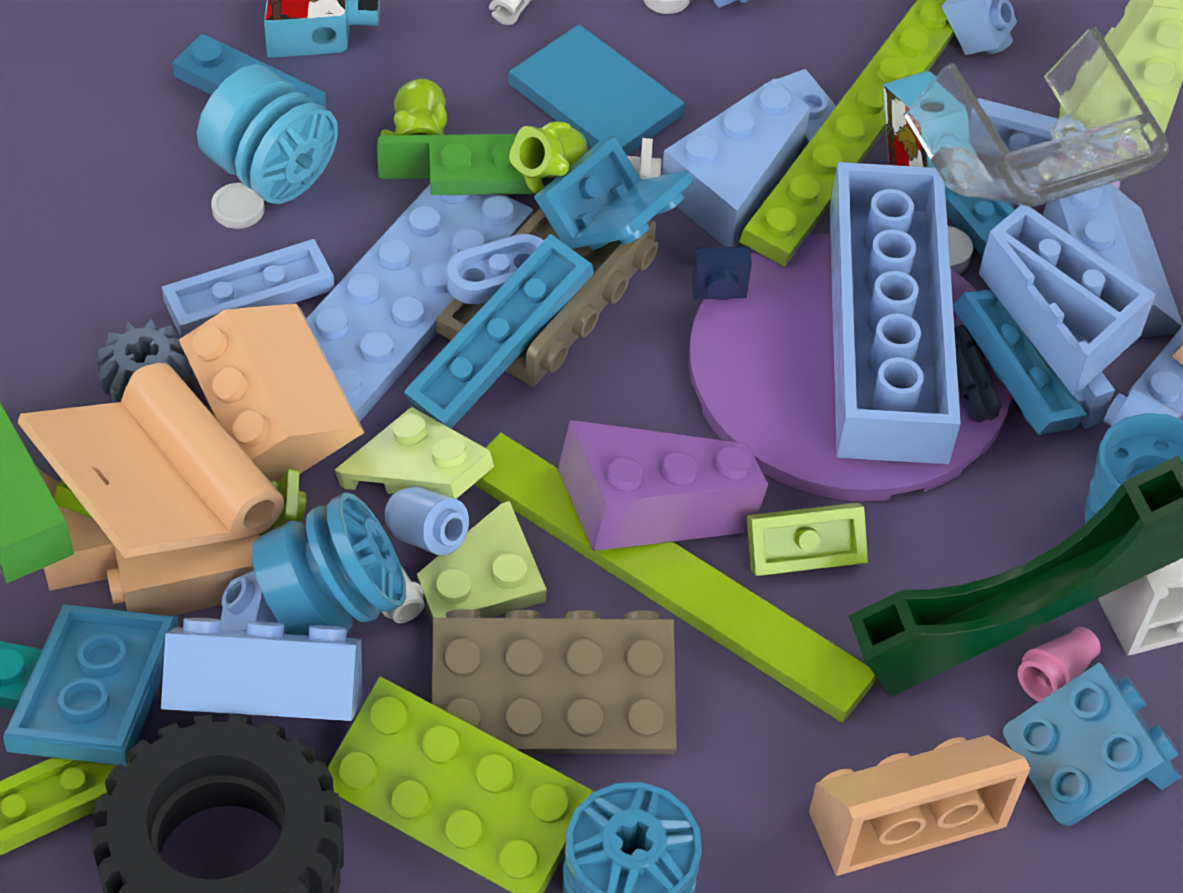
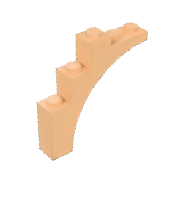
(149, 583)

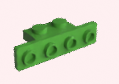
(452, 162)

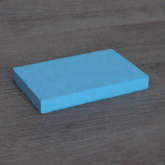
(595, 90)
(91, 686)

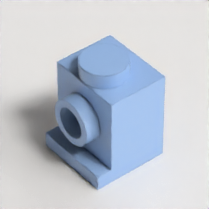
(981, 24)

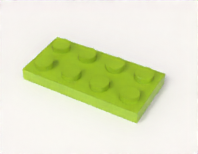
(456, 789)

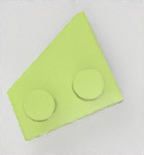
(417, 453)
(486, 572)

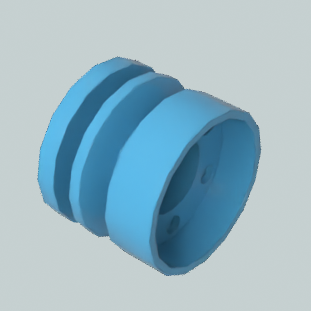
(1132, 449)
(329, 568)
(625, 820)

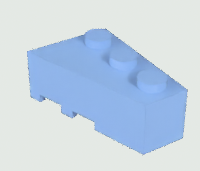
(739, 159)
(1063, 296)

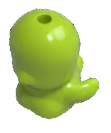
(419, 109)
(546, 152)

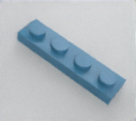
(499, 332)

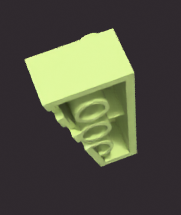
(1151, 53)

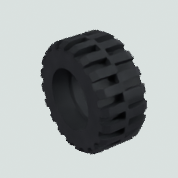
(213, 768)

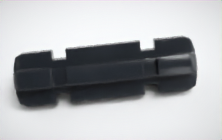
(974, 378)

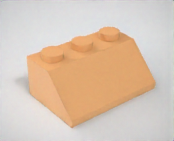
(271, 386)
(916, 801)

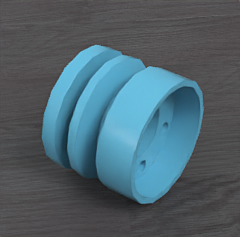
(267, 133)

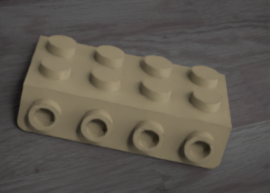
(612, 269)
(560, 680)

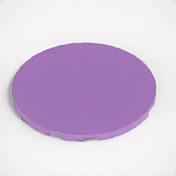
(770, 383)

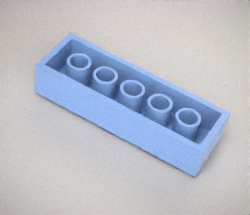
(892, 315)

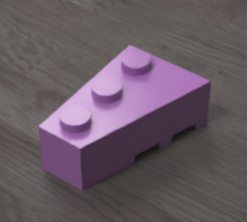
(657, 485)

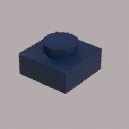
(721, 273)

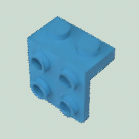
(606, 199)
(1090, 744)

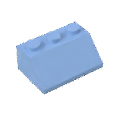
(1119, 233)
(262, 670)

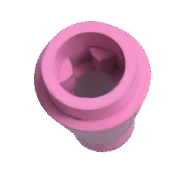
(1057, 662)

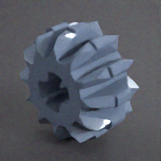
(137, 349)

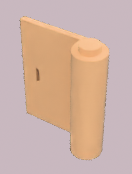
(156, 467)

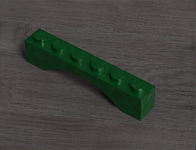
(936, 629)

